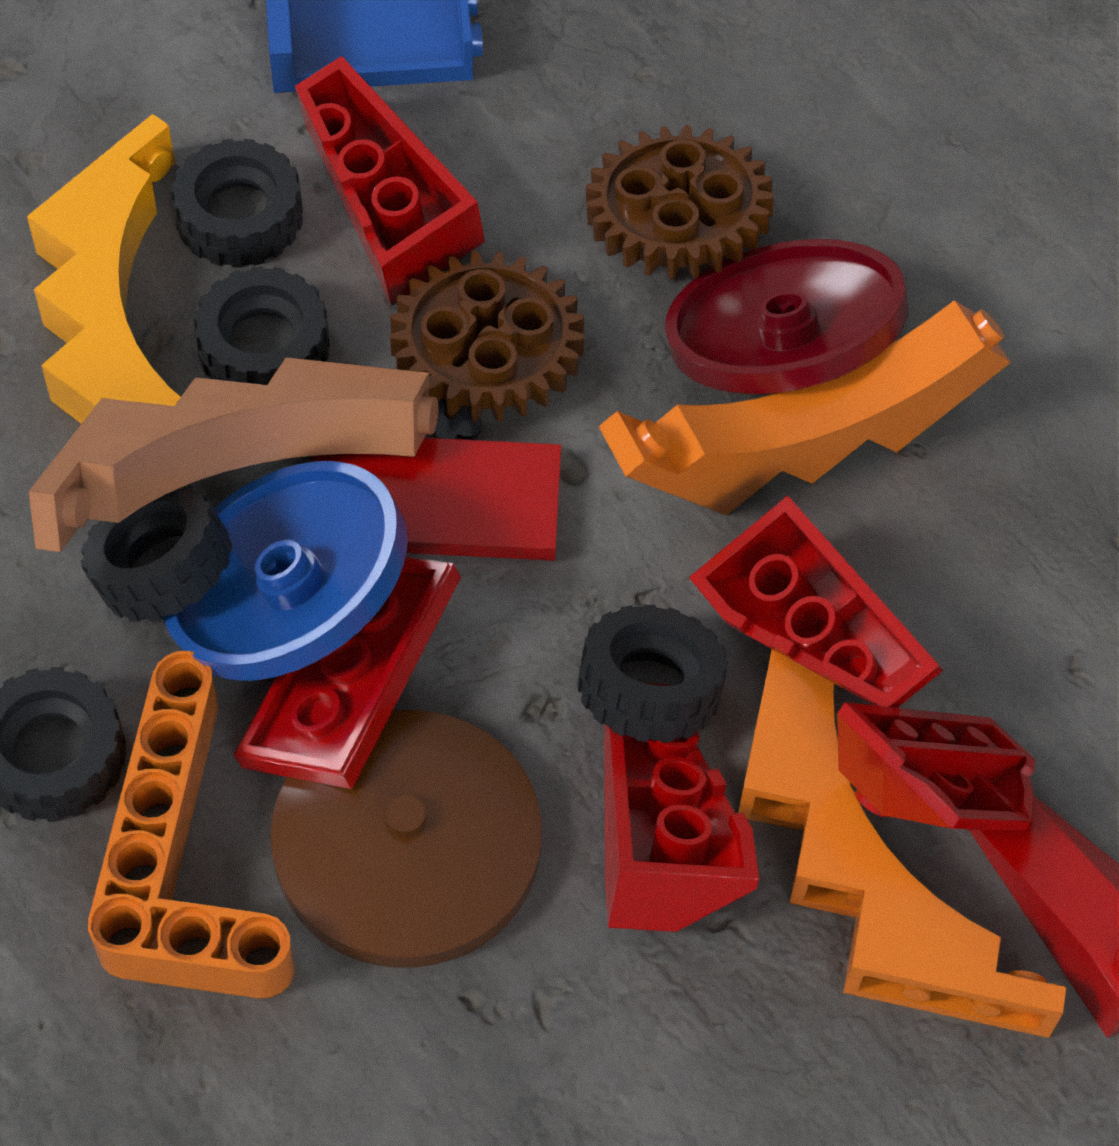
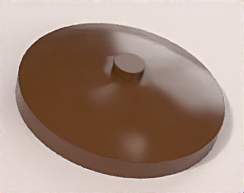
(421, 850)

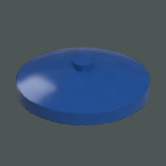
(303, 574)

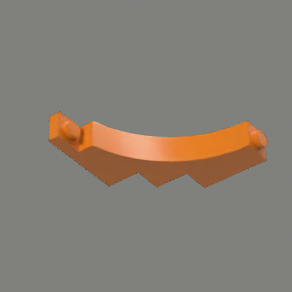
(733, 449)
(904, 938)

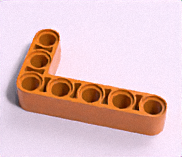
(161, 844)

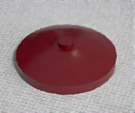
(787, 316)

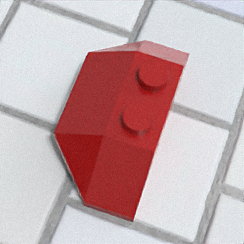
(935, 767)

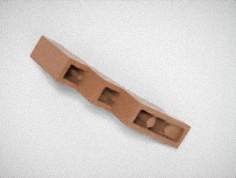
(144, 450)

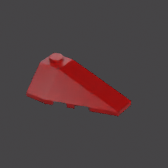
(1070, 900)

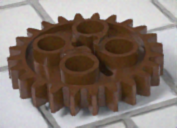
(679, 201)
(488, 335)

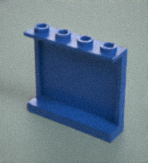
(379, 38)

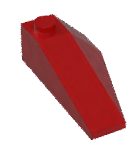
(811, 606)
(670, 835)

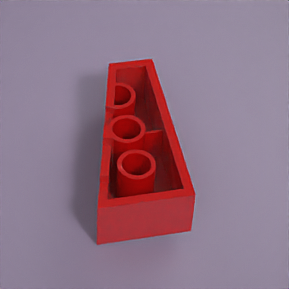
(389, 182)

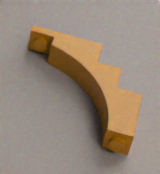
(92, 239)

